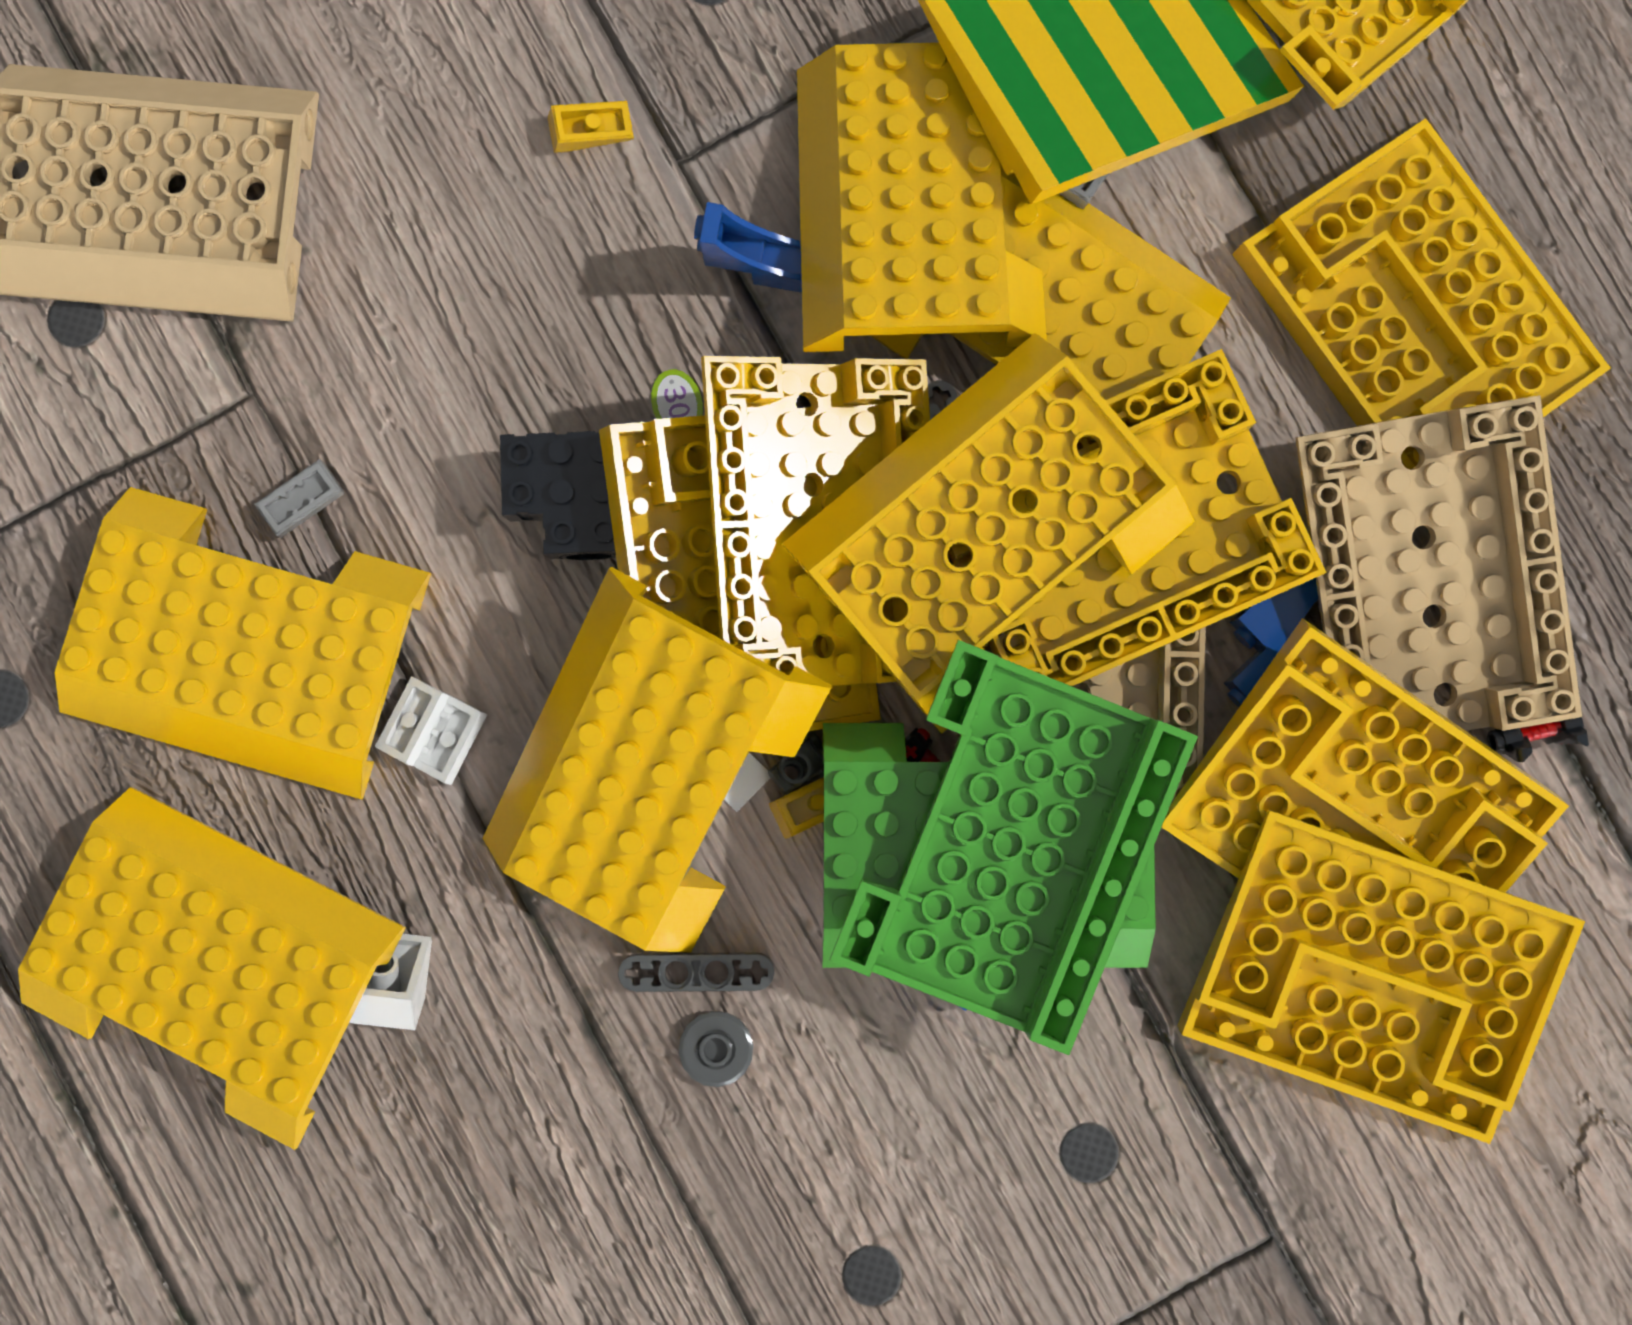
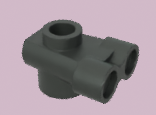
(807, 762)

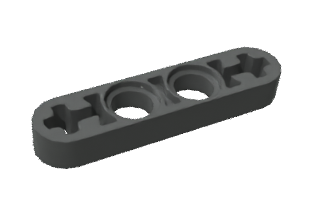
(696, 967)

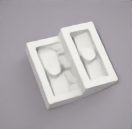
(431, 730)

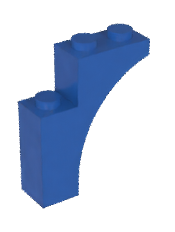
(744, 247)
(1267, 629)

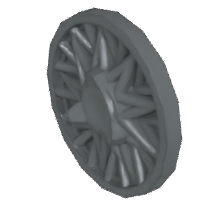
(716, 1048)

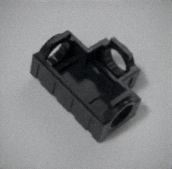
(564, 486)

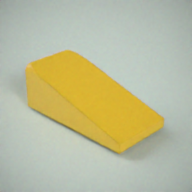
(589, 125)
(799, 809)

